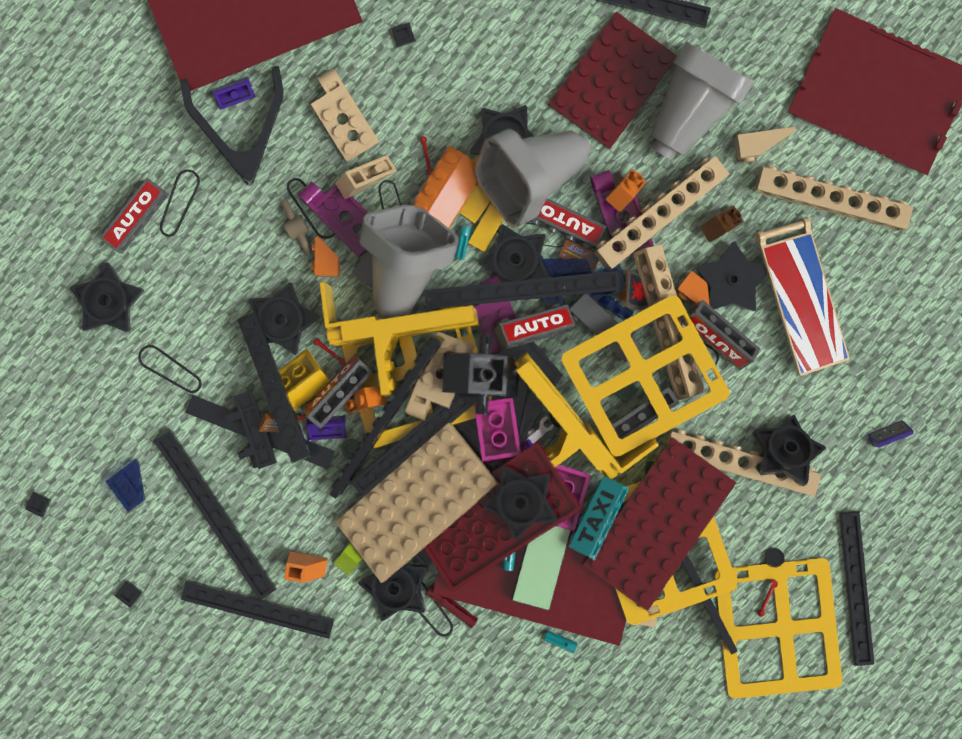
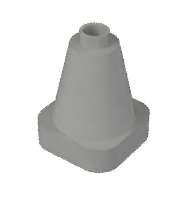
(695, 100)
(526, 171)
(405, 252)

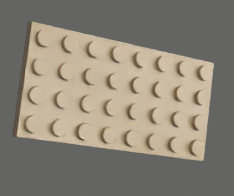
(416, 502)

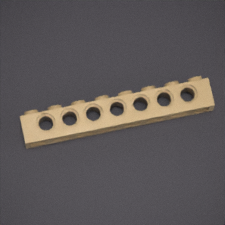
(715, 173)
(900, 210)
(658, 286)
(749, 469)

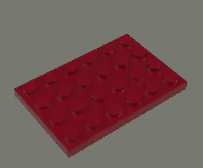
(612, 80)

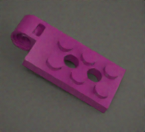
(602, 186)
(329, 208)
(491, 313)

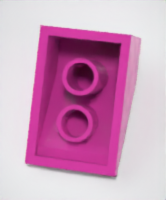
(498, 432)
(578, 484)

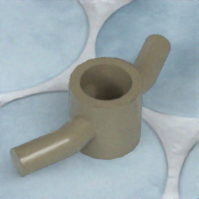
(296, 227)

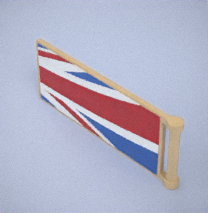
(803, 298)

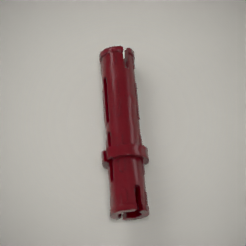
(453, 607)

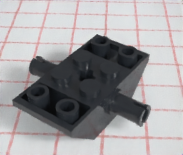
(464, 374)

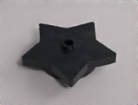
(496, 122)
(513, 245)
(718, 275)
(93, 297)
(297, 318)
(787, 450)
(518, 515)
(393, 599)

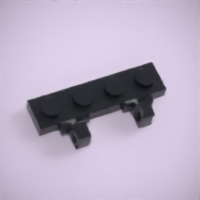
(259, 442)

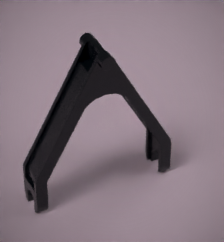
(246, 162)

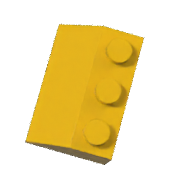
(303, 378)

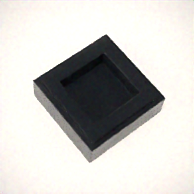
(403, 34)
(38, 504)
(128, 593)

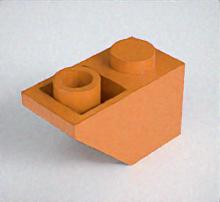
(626, 190)
(326, 261)
(693, 289)
(365, 399)
(304, 567)

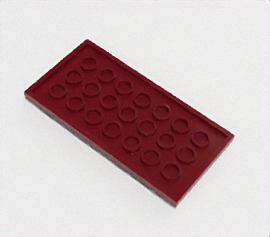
(660, 523)
(483, 538)

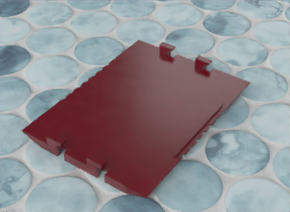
(880, 91)

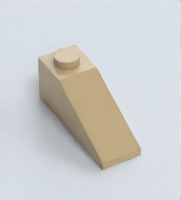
(755, 144)
(365, 176)

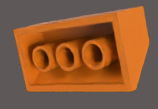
(448, 186)

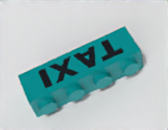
(598, 517)

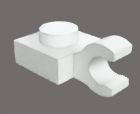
(534, 435)

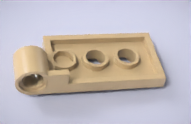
(338, 102)
(429, 387)

